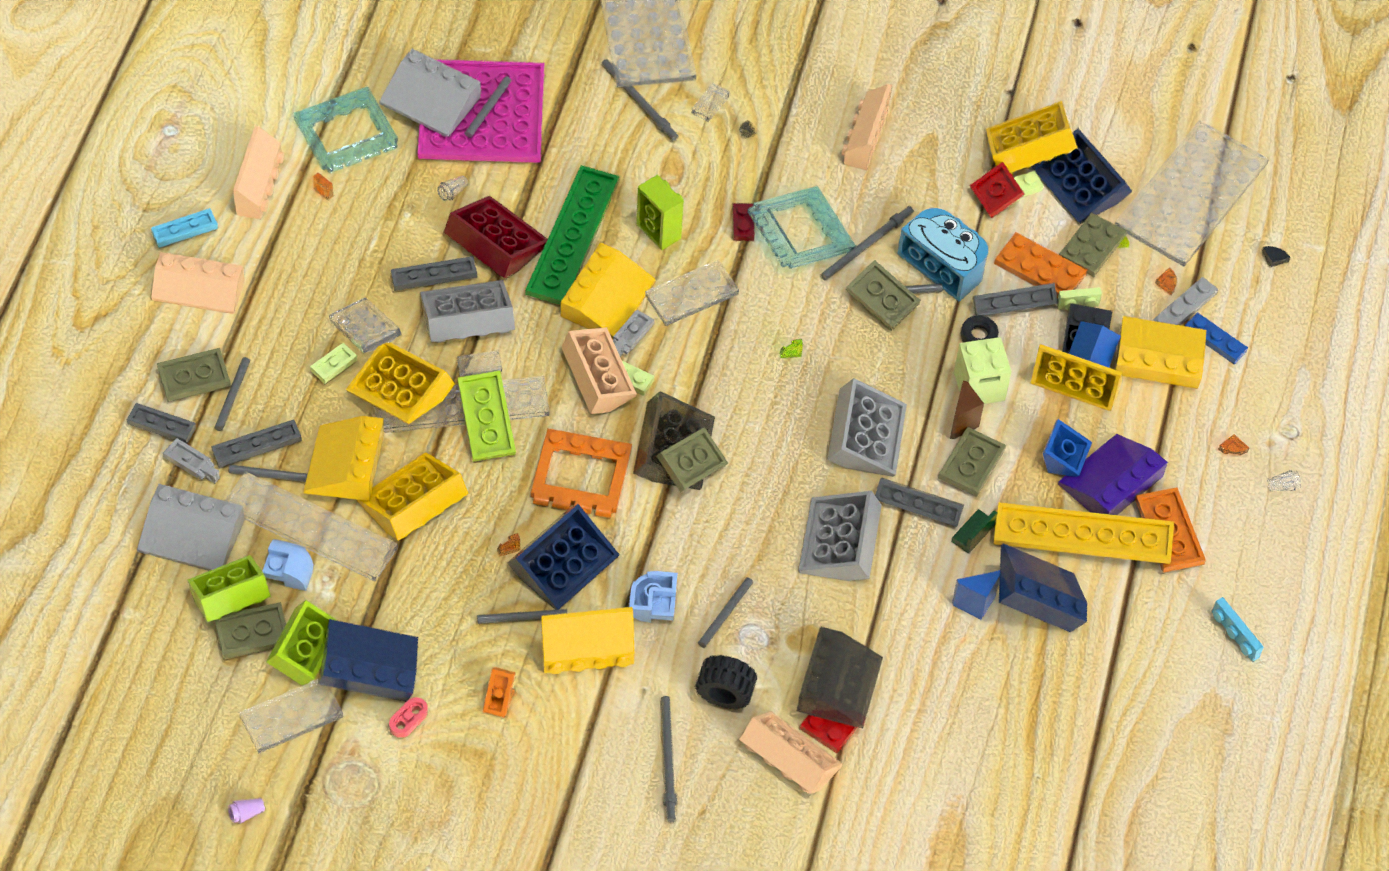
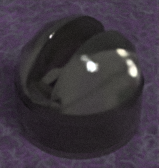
(747, 129)

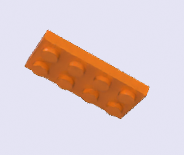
(1038, 264)
(1169, 506)

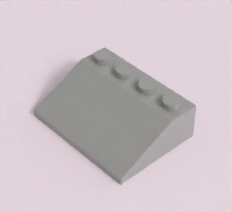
(431, 93)
(467, 311)
(867, 429)
(190, 528)
(841, 536)

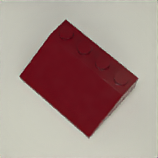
(495, 235)

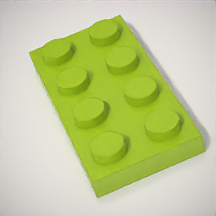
(486, 416)

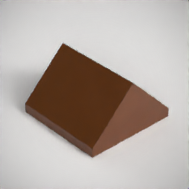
(967, 412)

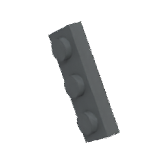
(161, 423)

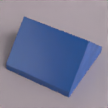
(1095, 343)
(1065, 450)
(976, 593)

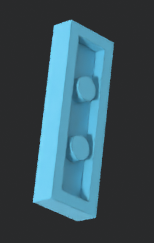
(184, 228)
(1237, 629)

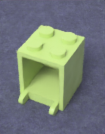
(984, 368)

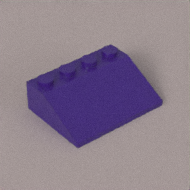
(1115, 476)

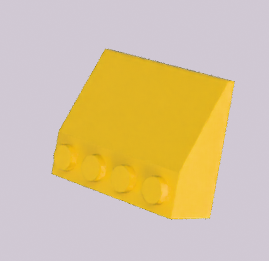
(1032, 137)
(606, 291)
(1161, 352)
(1076, 377)
(400, 383)
(346, 458)
(414, 495)
(587, 640)

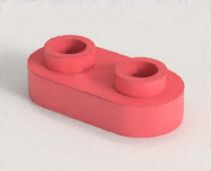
(407, 718)

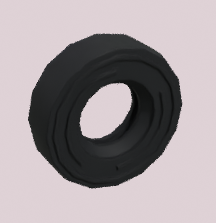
(981, 322)

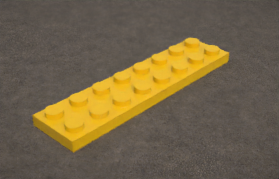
(1084, 533)

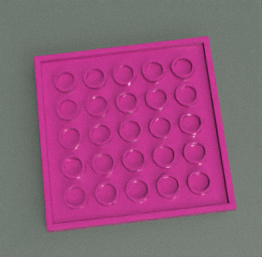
(512, 126)

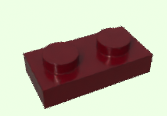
(742, 222)

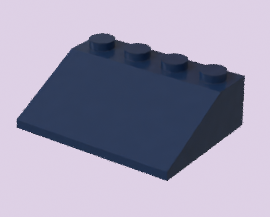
(1083, 179)
(564, 557)
(1041, 589)
(369, 660)

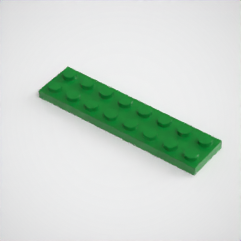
(572, 234)

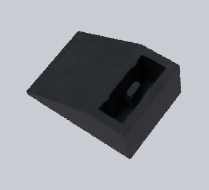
(1086, 314)

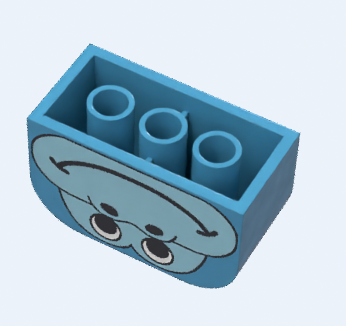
(944, 251)

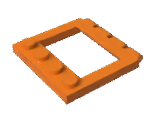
(577, 445)

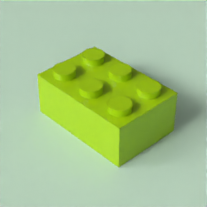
(659, 212)
(229, 588)
(301, 644)

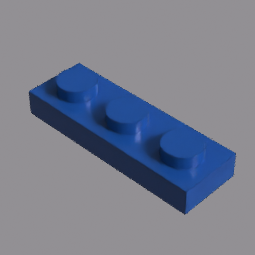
(1218, 339)

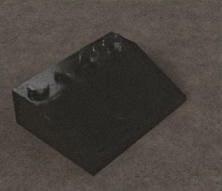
(664, 425)
(839, 679)

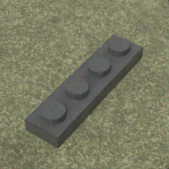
(433, 273)
(1015, 299)
(256, 443)
(919, 502)

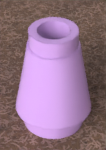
(245, 809)

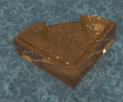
(1167, 281)
(1233, 446)
(510, 546)

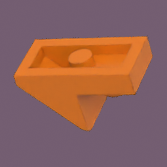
(499, 692)

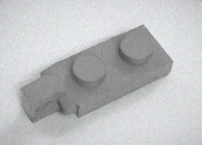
(632, 332)
(191, 461)

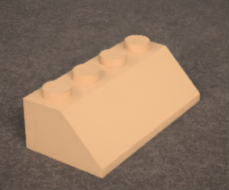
(867, 127)
(257, 174)
(197, 283)
(598, 369)
(790, 752)

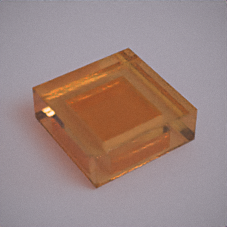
(323, 186)

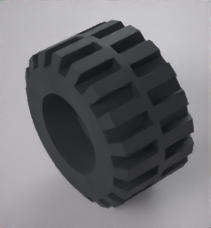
(726, 682)

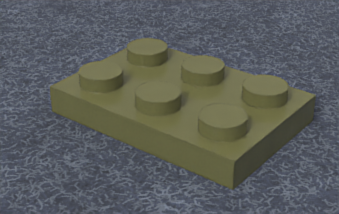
(1093, 243)
(883, 295)
(193, 374)
(692, 459)
(972, 461)
(250, 630)

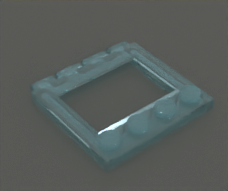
(343, 105)
(777, 239)

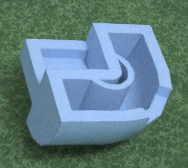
(289, 564)
(654, 596)

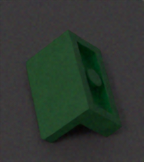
(974, 530)

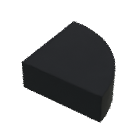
(1275, 255)

